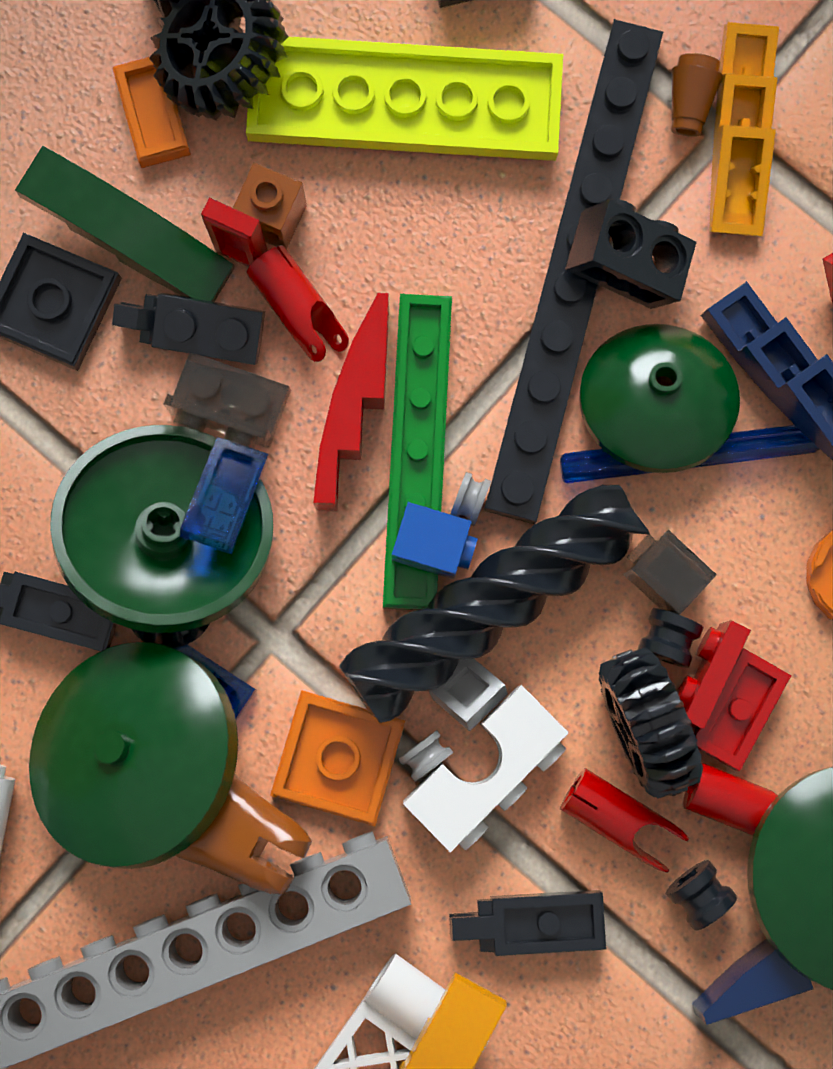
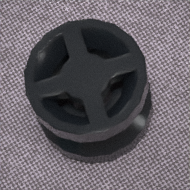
(671, 637)
(701, 895)

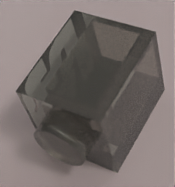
(668, 572)

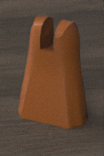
(239, 836)

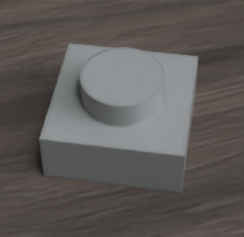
(469, 693)

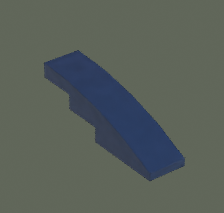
(777, 362)
(750, 983)

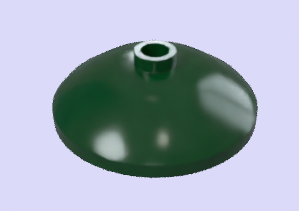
(652, 423)

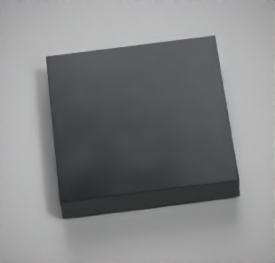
(53, 300)

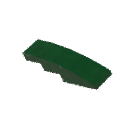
(124, 227)

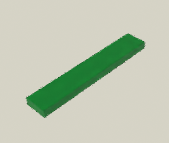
(417, 435)

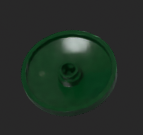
(121, 537)
(133, 756)
(794, 876)

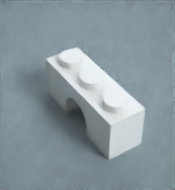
(524, 738)

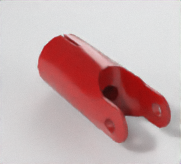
(296, 302)
(728, 799)
(614, 814)

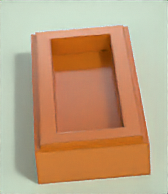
(150, 114)

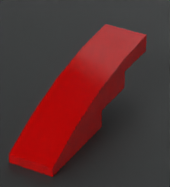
(357, 388)

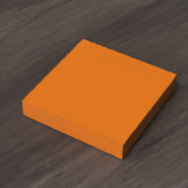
(337, 758)

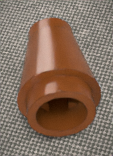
(693, 92)

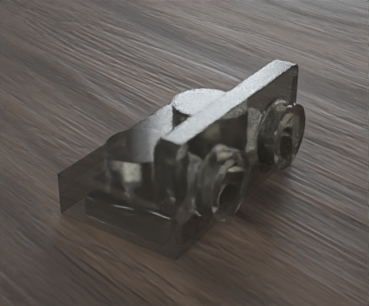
(227, 401)

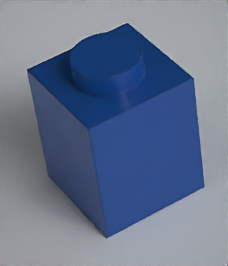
(433, 541)

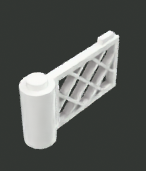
(395, 1003)

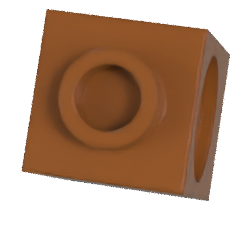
(273, 201)

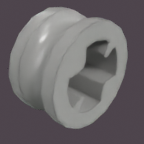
(470, 498)
(425, 755)

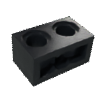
(629, 264)

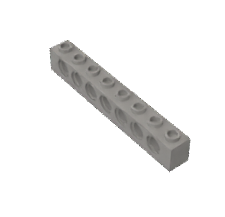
(222, 956)

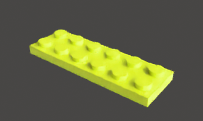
(412, 99)

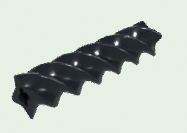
(503, 591)

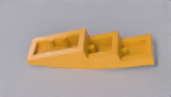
(743, 129)
(457, 1027)

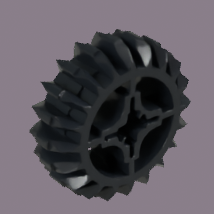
(228, 62)
(650, 722)

